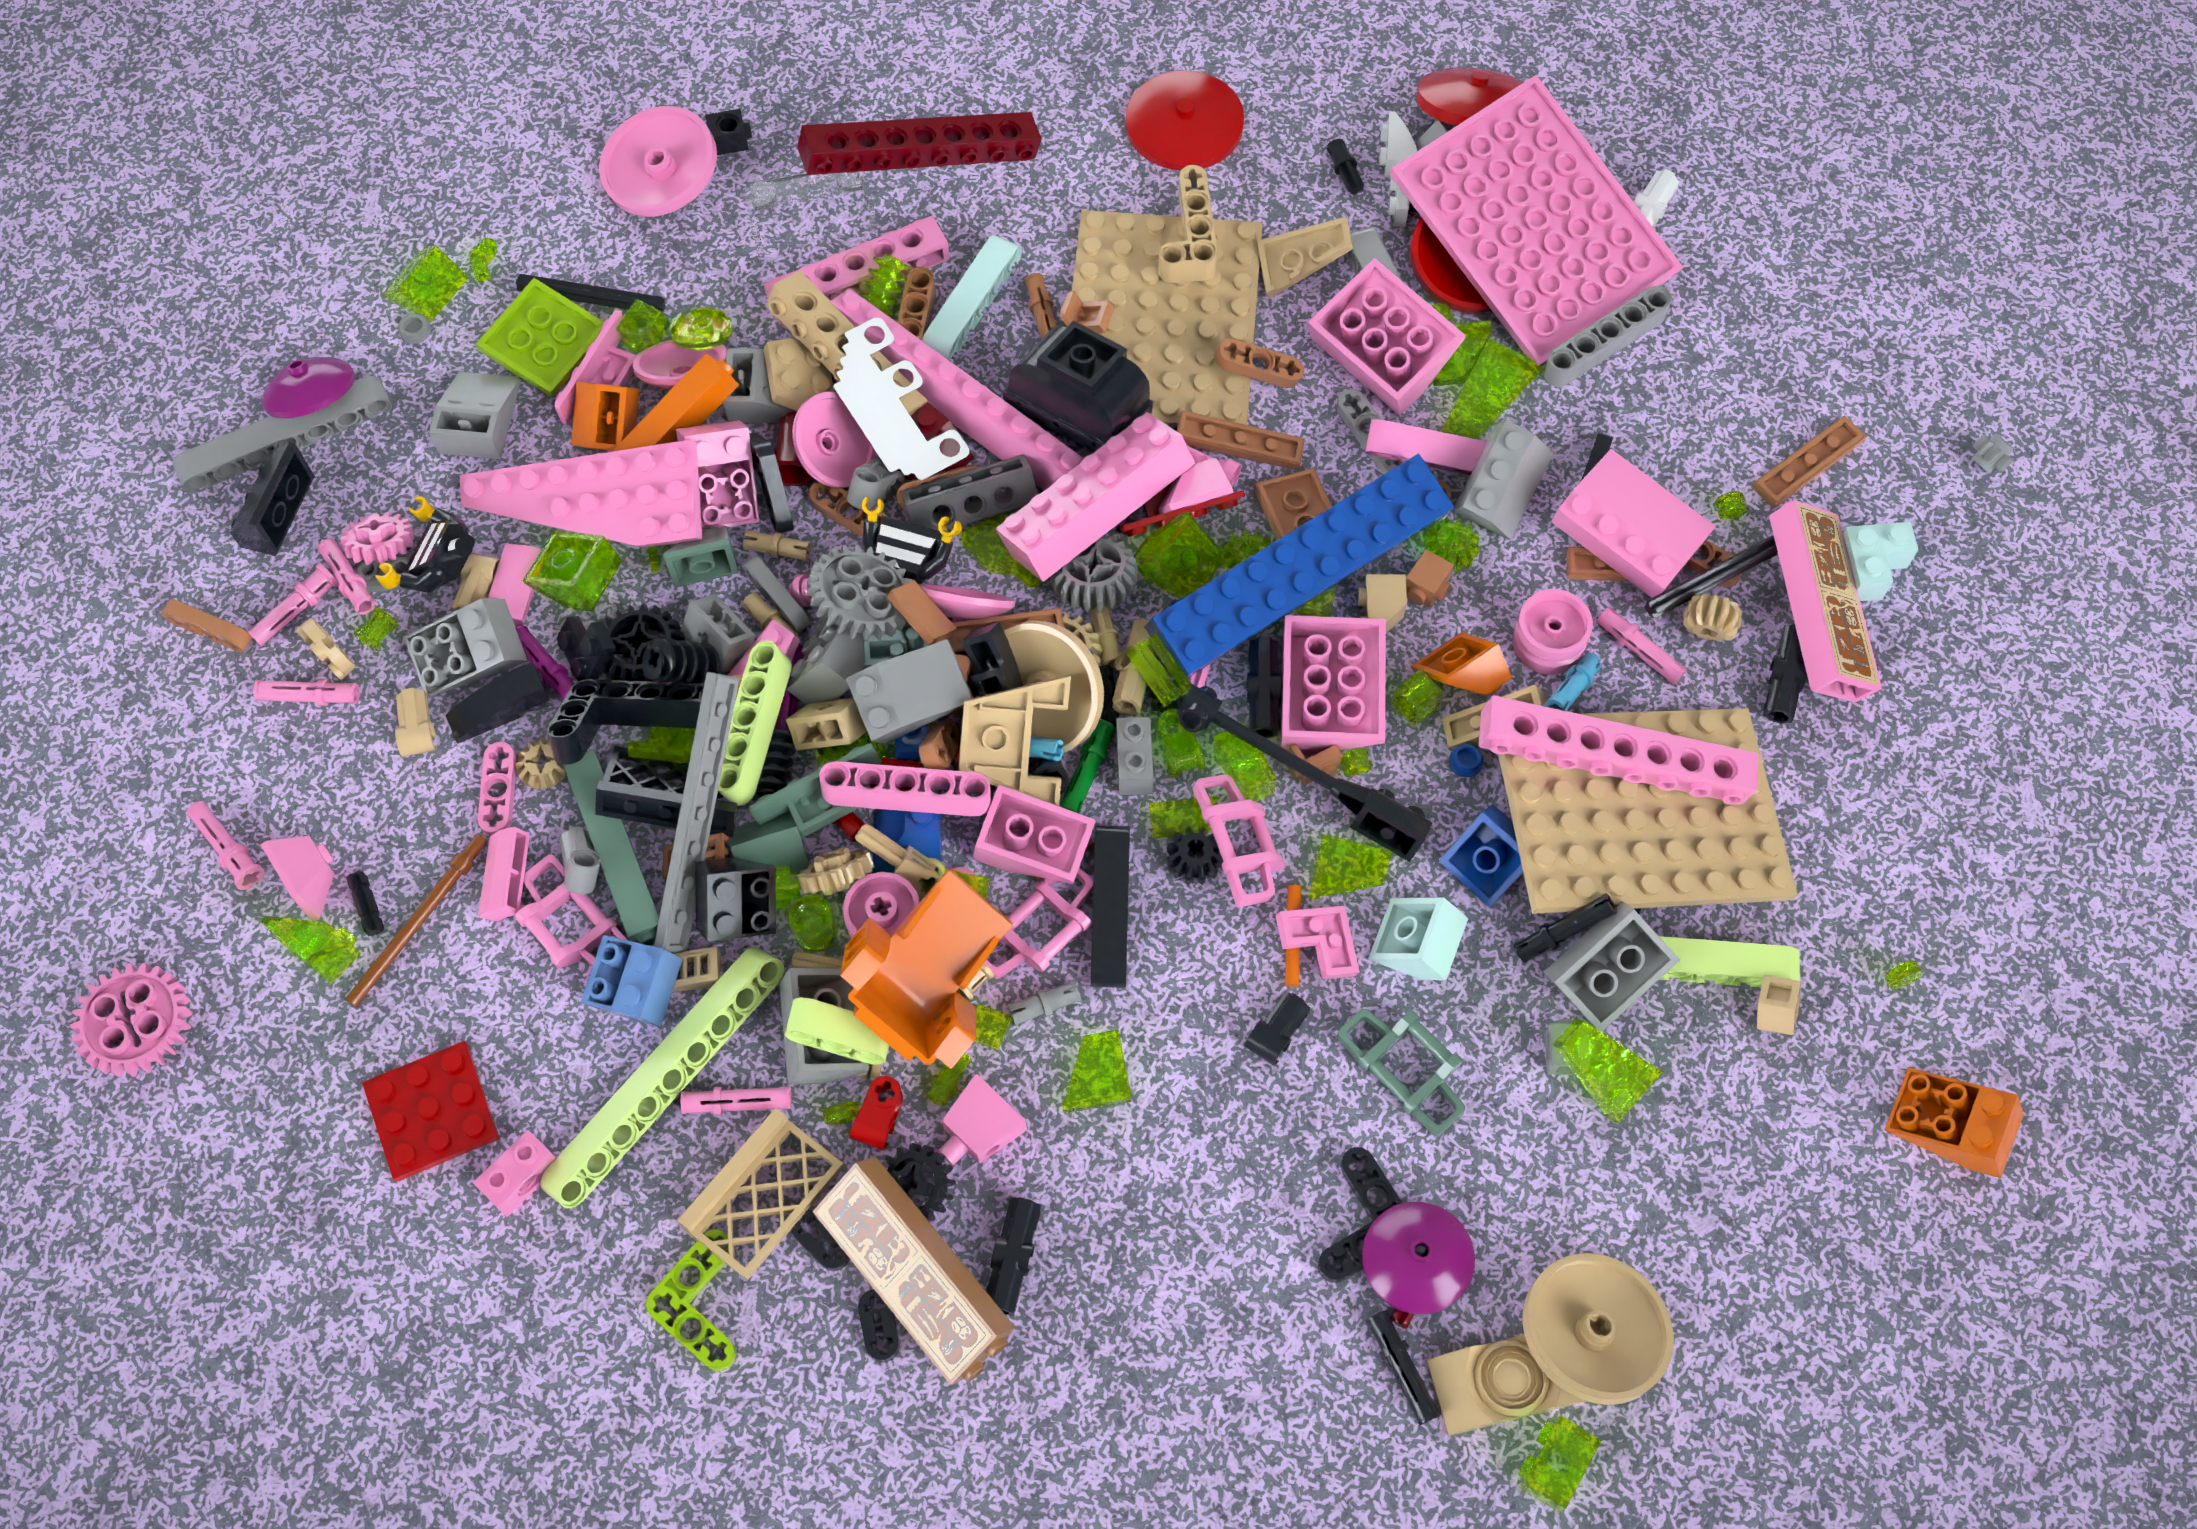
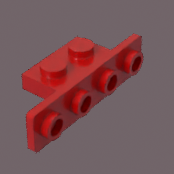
(1152, 512)

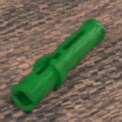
(1091, 757)

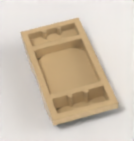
(1493, 1385)

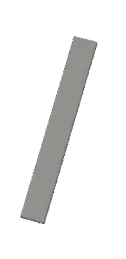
(696, 811)

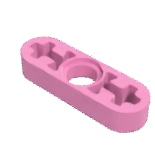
(505, 812)

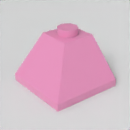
(1197, 485)
(303, 871)

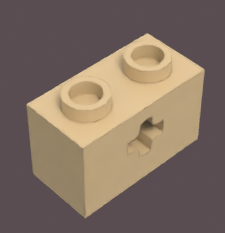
(826, 724)

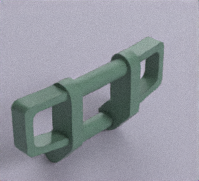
(1371, 1062)

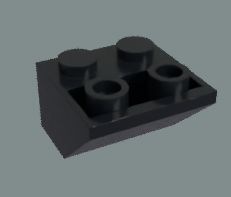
(735, 899)

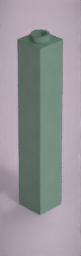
(616, 853)

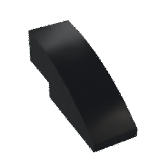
(992, 660)
(497, 703)

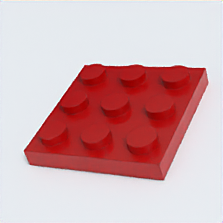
(430, 1111)

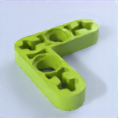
(682, 1297)

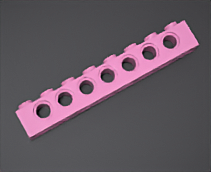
(1603, 737)

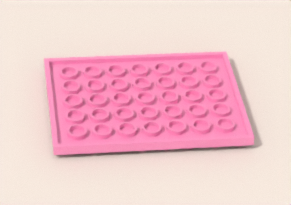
(1534, 219)

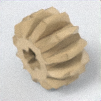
(1712, 617)

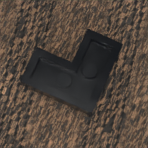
(585, 650)

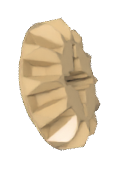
(530, 773)

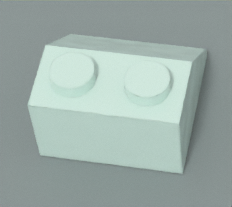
(1419, 937)

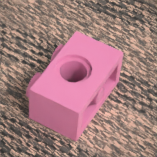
(515, 1173)

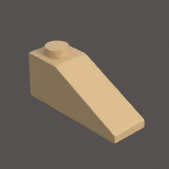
(1464, 725)

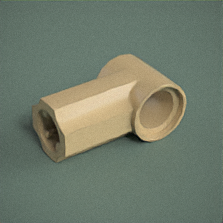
(476, 579)
(415, 728)

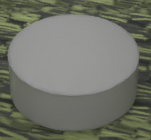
(414, 328)

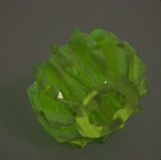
(1463, 541)
(1240, 547)

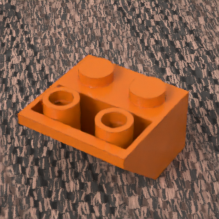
(603, 415)

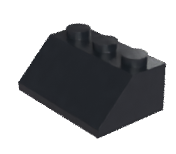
(273, 501)

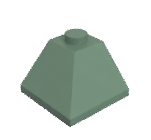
(702, 559)

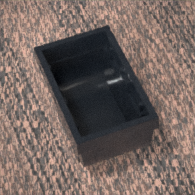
(1079, 386)

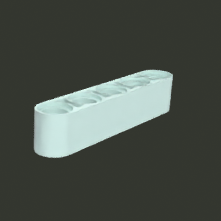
(971, 296)

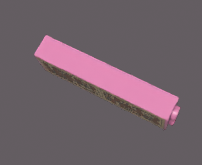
(1824, 602)

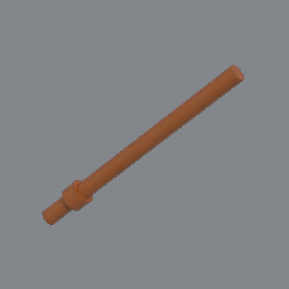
(459, 866)

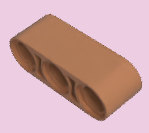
(919, 297)

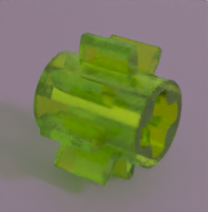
(786, 886)

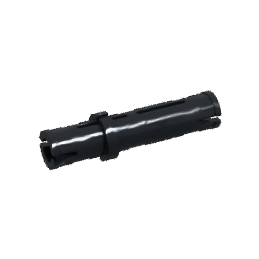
(1551, 935)
(1402, 1367)

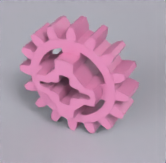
(377, 538)

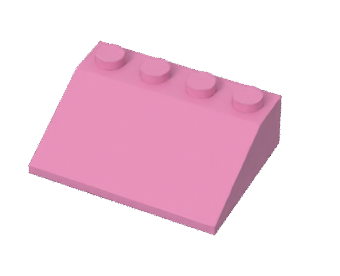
(1385, 336)
(1632, 524)
(1333, 683)

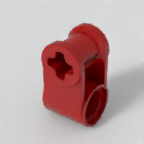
(875, 1117)

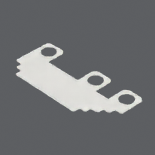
(876, 407)

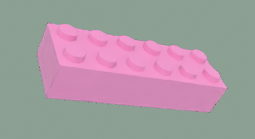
(1095, 496)

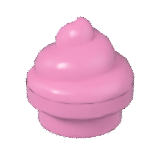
(798, 590)

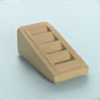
(699, 981)

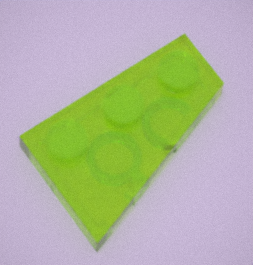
(1605, 1068)

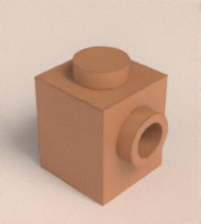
(1429, 579)

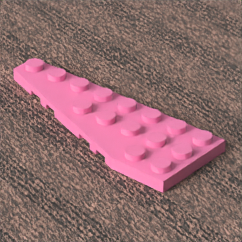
(625, 495)

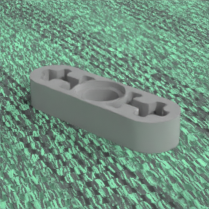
(773, 590)

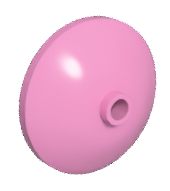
(667, 363)
(829, 420)
(967, 603)

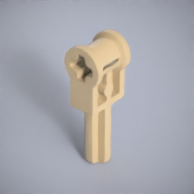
(907, 862)

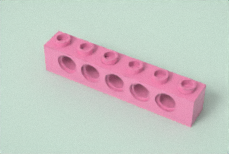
(917, 244)

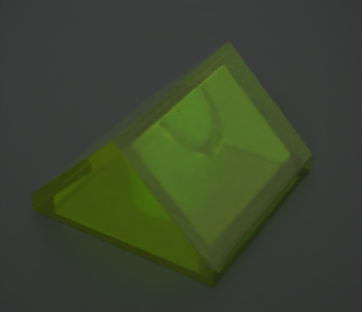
(427, 283)

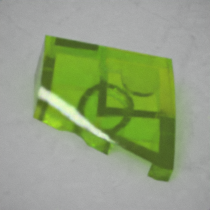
(1357, 867)

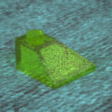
(1179, 556)
(315, 944)

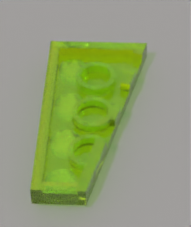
(1490, 389)

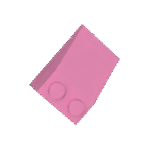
(1032, 837)

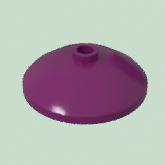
(307, 386)
(1412, 1281)

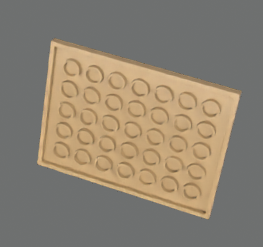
(1173, 325)
(1642, 842)

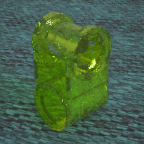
(1179, 749)

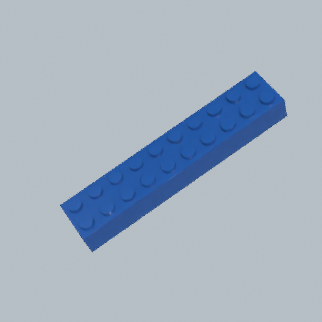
(1300, 566)

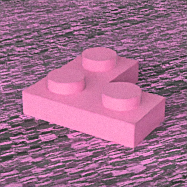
(1327, 931)

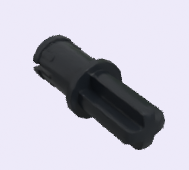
(1345, 166)

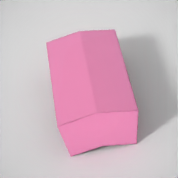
(509, 577)
(504, 874)

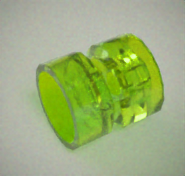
(812, 923)

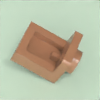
(1090, 314)
(1326, 760)

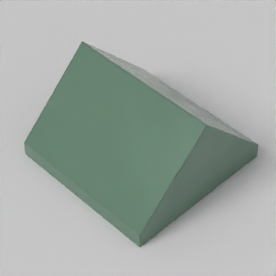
(771, 843)

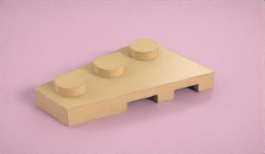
(1301, 252)

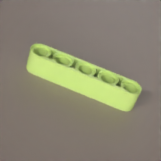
(753, 721)
(1731, 961)

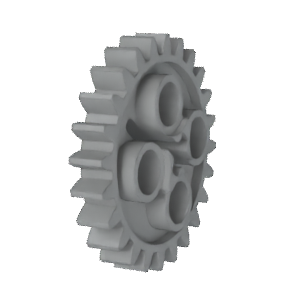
(855, 591)

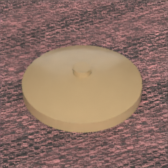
(1050, 652)
(1598, 1328)

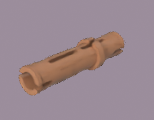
(1040, 303)

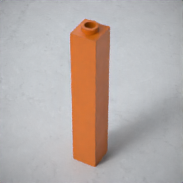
(684, 405)

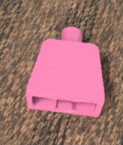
(980, 1123)

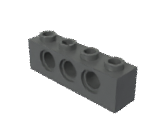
(979, 482)

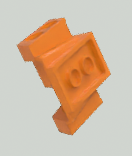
(911, 978)

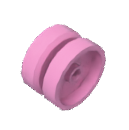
(1552, 631)
(883, 898)

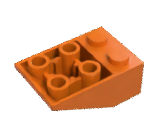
(1957, 1120)

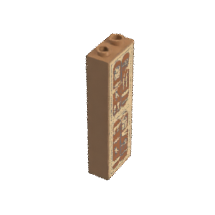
(914, 1271)

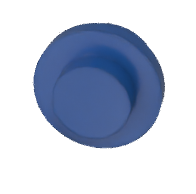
(1466, 760)

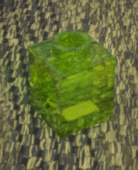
(639, 316)
(1417, 698)

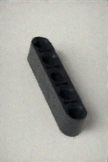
(1110, 906)

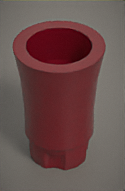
(789, 465)

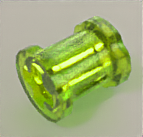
(376, 629)

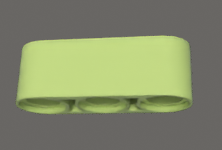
(834, 1031)

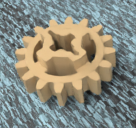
(835, 871)

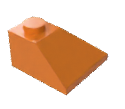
(1467, 664)

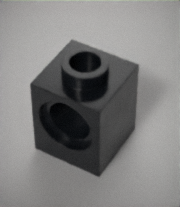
(729, 131)

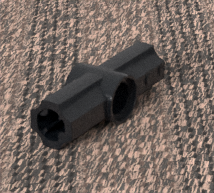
(1786, 678)
(1263, 687)
(1012, 1253)

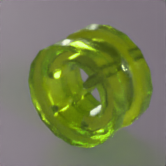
(1731, 505)
(1356, 762)

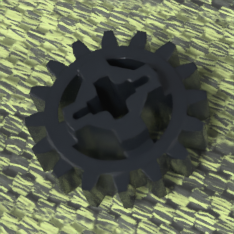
(921, 1167)

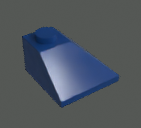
(910, 828)
(1486, 856)

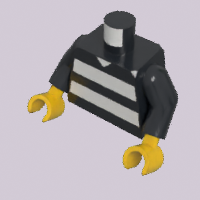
(914, 547)
(438, 554)

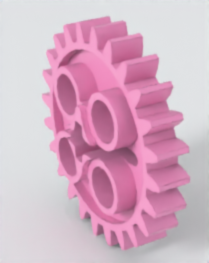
(99, 1033)

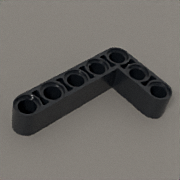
(619, 703)

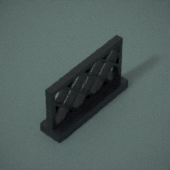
(652, 806)

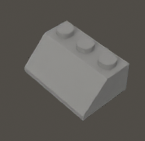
(1504, 479)
(1611, 966)
(804, 1062)

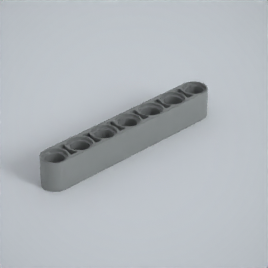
(251, 444)

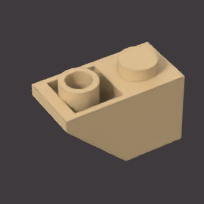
(1383, 598)

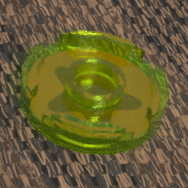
(701, 329)

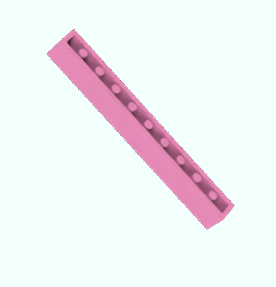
(964, 399)

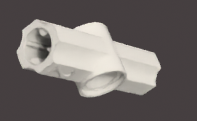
(1657, 195)

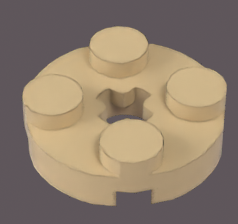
(325, 648)

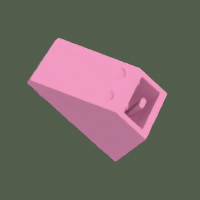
(728, 479)

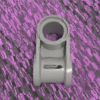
(873, 481)

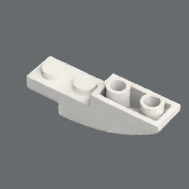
(1398, 148)

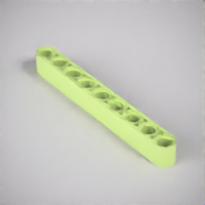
(661, 1077)

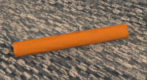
(1293, 955)

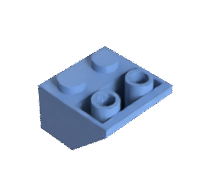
(632, 980)

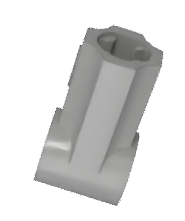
(579, 861)

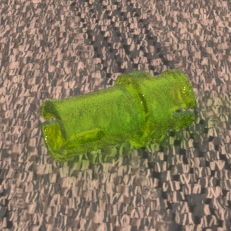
(946, 1082)

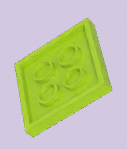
(541, 337)

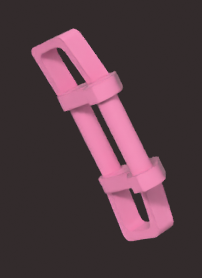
(1249, 811)
(534, 913)
(1076, 921)

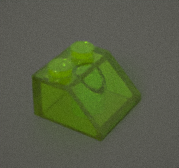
(574, 569)

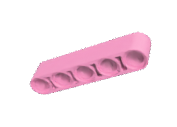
(1436, 448)
(892, 778)

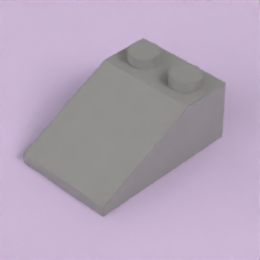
(909, 691)

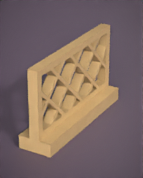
(742, 1169)

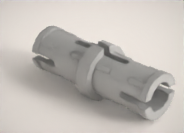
(1044, 1002)

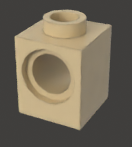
(1778, 1005)

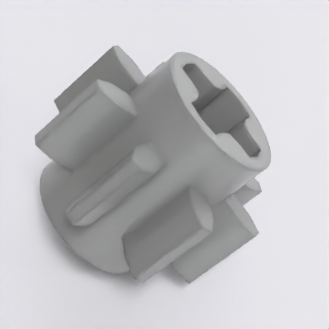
(1992, 453)

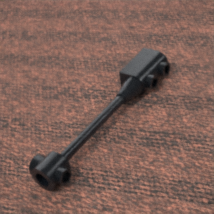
(1375, 811)

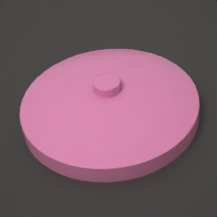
(658, 161)

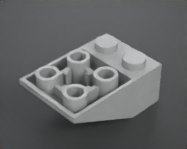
(752, 398)
(475, 415)
(465, 646)
(826, 664)

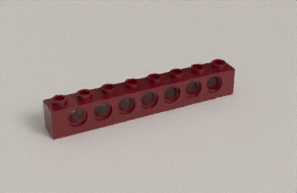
(918, 143)

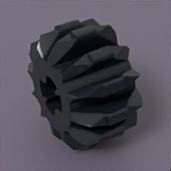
(1194, 867)

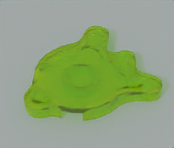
(991, 552)

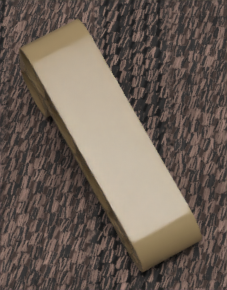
(1197, 254)

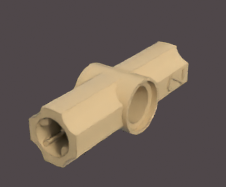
(1131, 684)

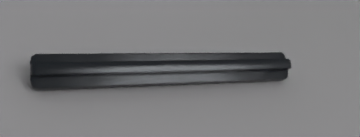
(594, 294)
(1711, 577)

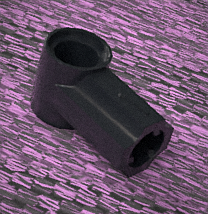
(1275, 1032)

